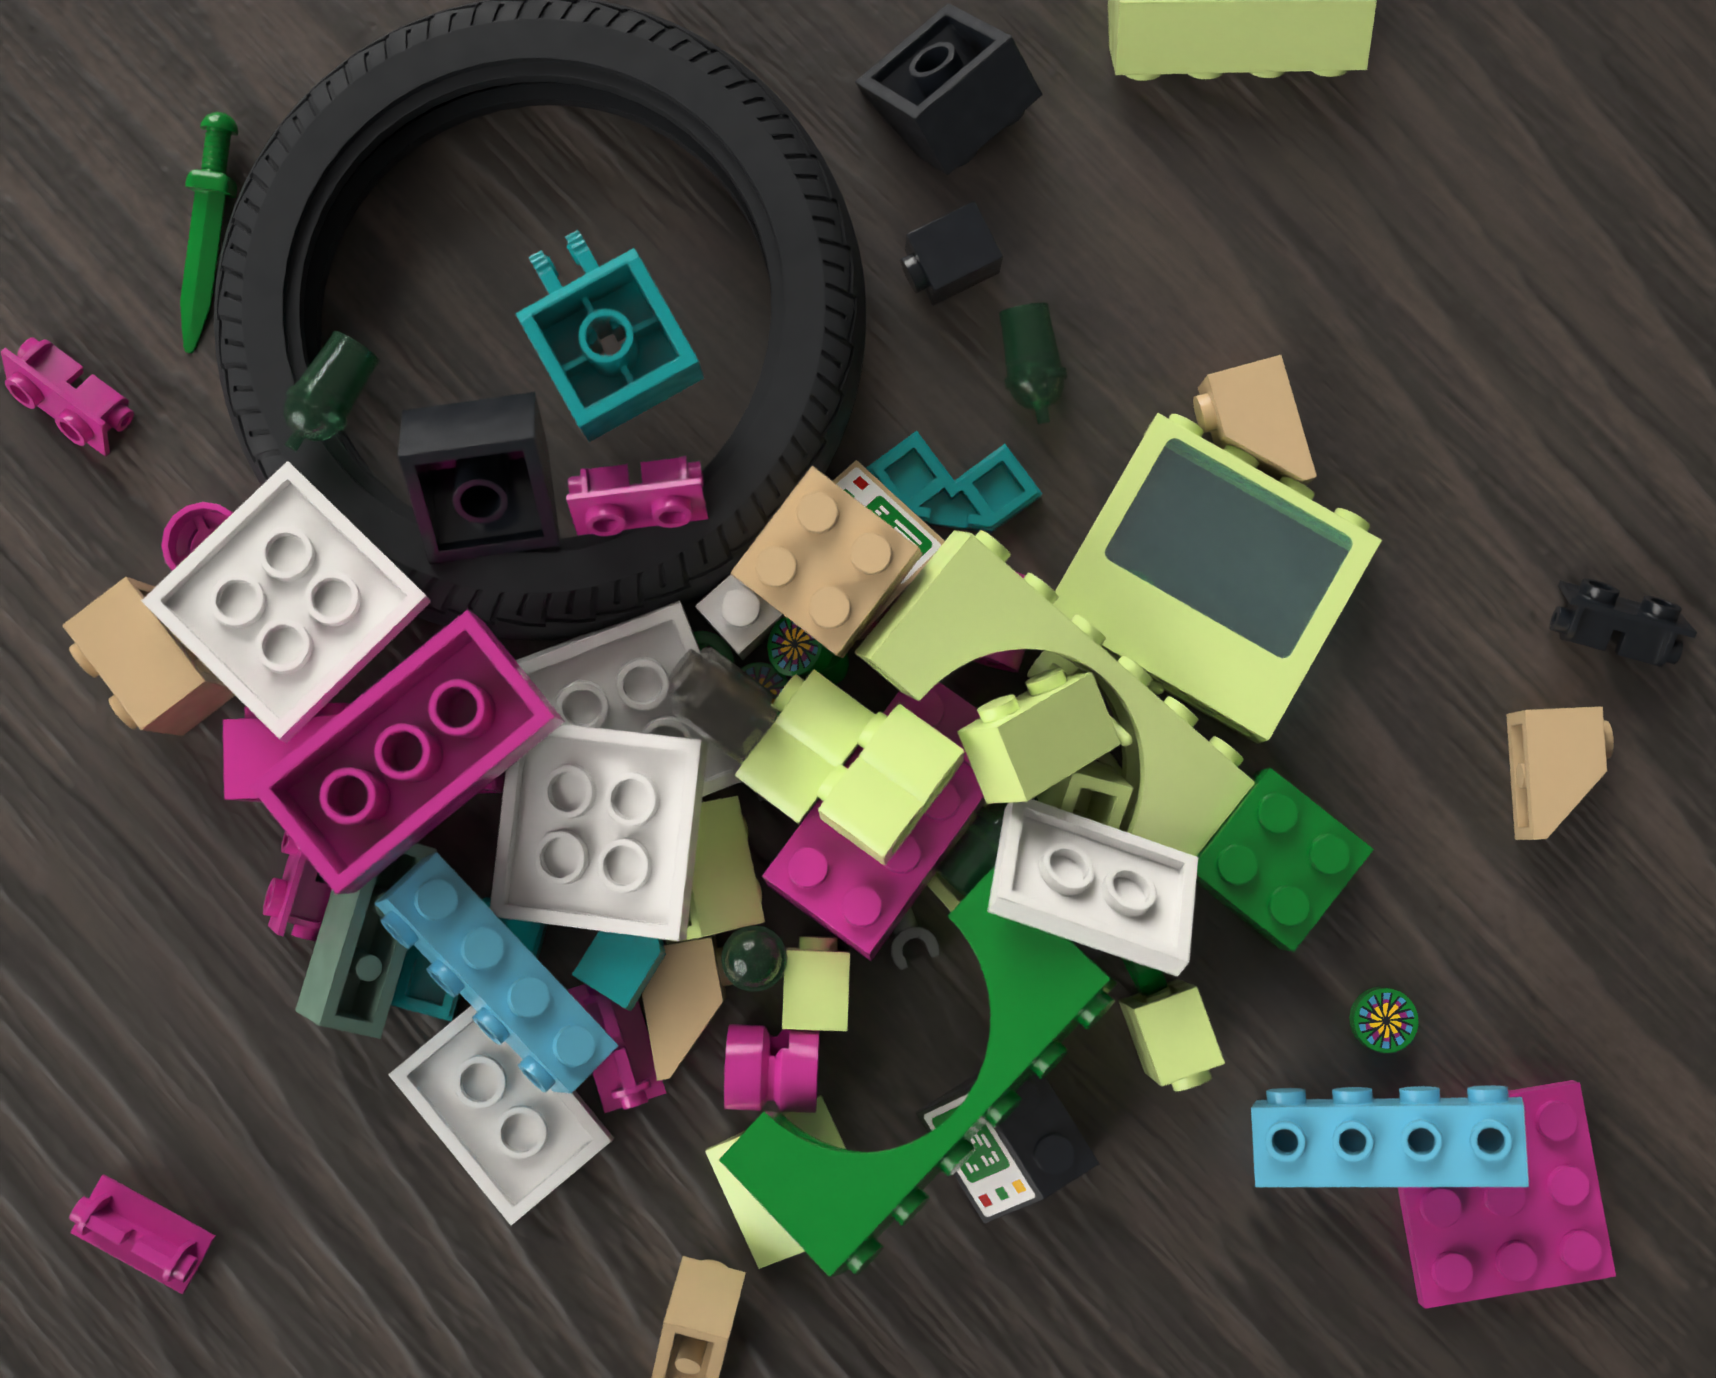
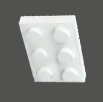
(1095, 885)
(495, 1119)

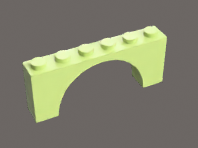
(977, 605)

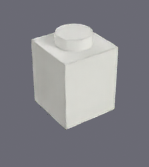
(739, 615)

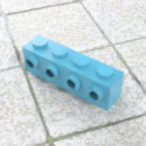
(496, 975)
(1390, 1140)

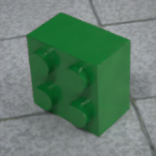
(1279, 860)

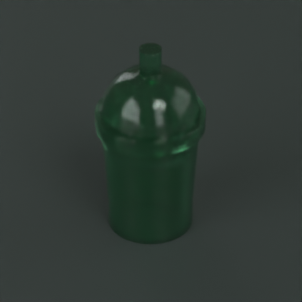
(1032, 358)
(327, 390)
(975, 850)
(754, 958)

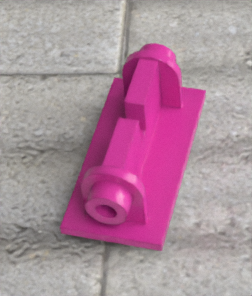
(43, 378)
(607, 504)
(296, 896)
(628, 1073)
(141, 1233)

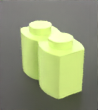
(804, 744)
(889, 783)

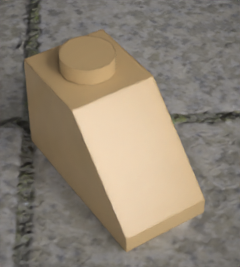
(1258, 414)
(1554, 764)
(683, 1000)
(698, 1320)

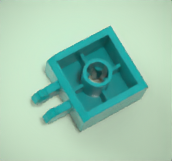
(607, 301)

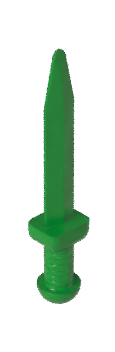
(210, 189)

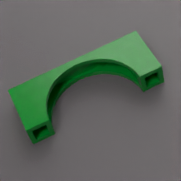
(843, 1198)

